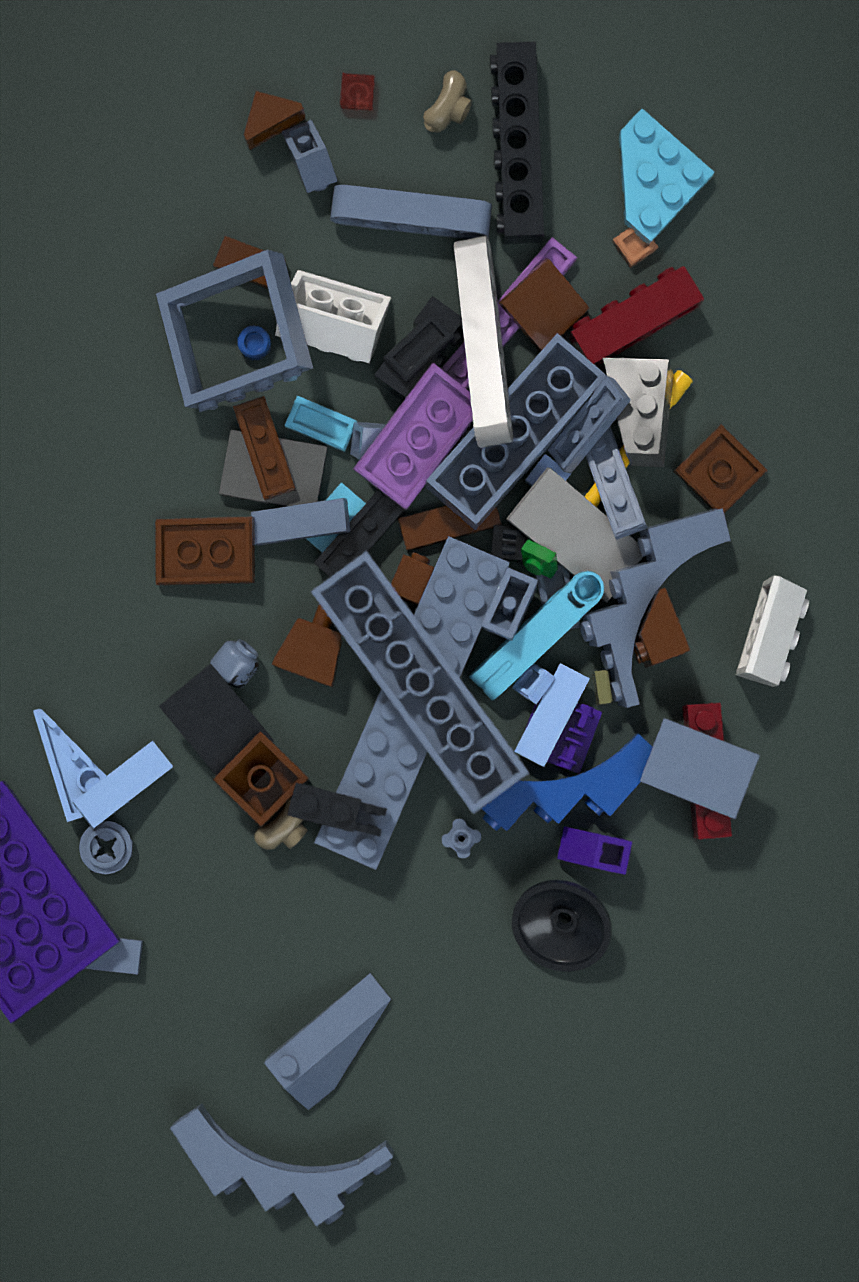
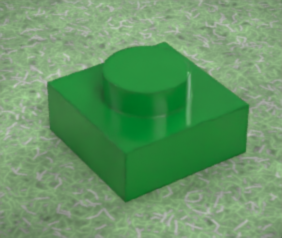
(539, 559)

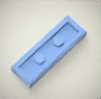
(551, 715)
(122, 784)

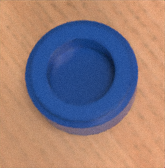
(254, 342)

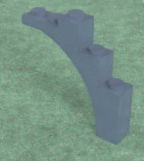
(634, 586)
(226, 1161)

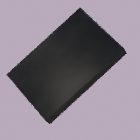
(212, 718)

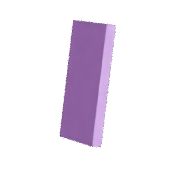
(417, 437)

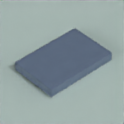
(699, 768)

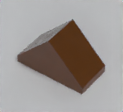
(270, 117)

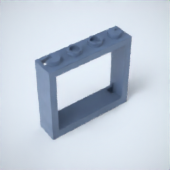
(291, 331)

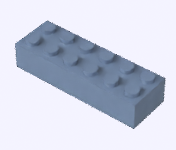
(541, 407)

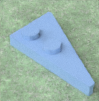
(70, 766)

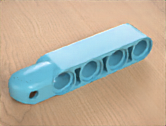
(538, 634)

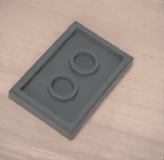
(304, 462)

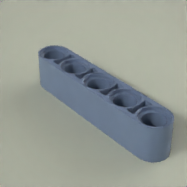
(410, 212)

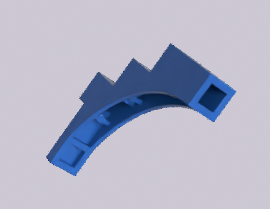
(603, 785)

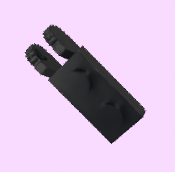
(332, 809)

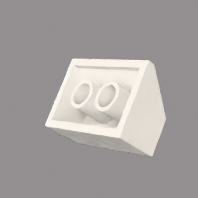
(339, 316)
(773, 632)

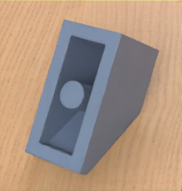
(310, 156)
(510, 604)

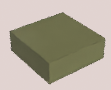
(602, 687)

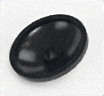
(560, 940)

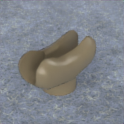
(450, 104)
(281, 829)

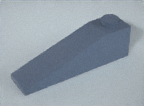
(322, 1050)

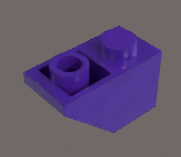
(594, 850)

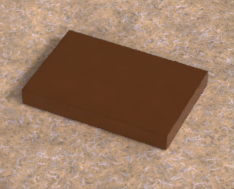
(205, 551)

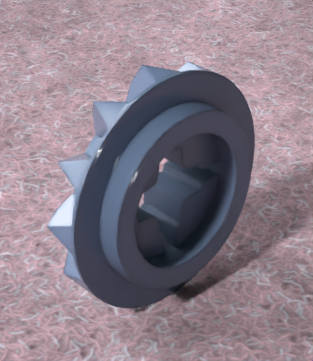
(90, 847)

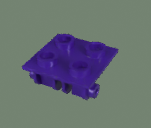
(575, 738)

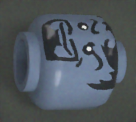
(236, 662)

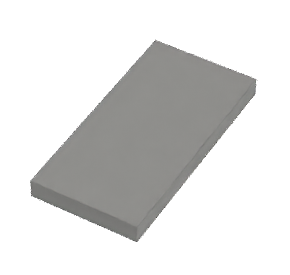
(573, 528)

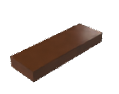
(264, 448)
(437, 524)

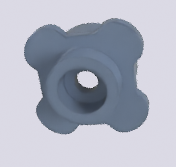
(451, 839)

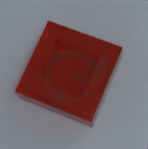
(357, 91)

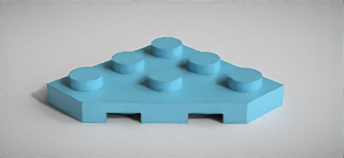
(656, 175)

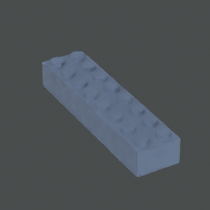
(419, 682)

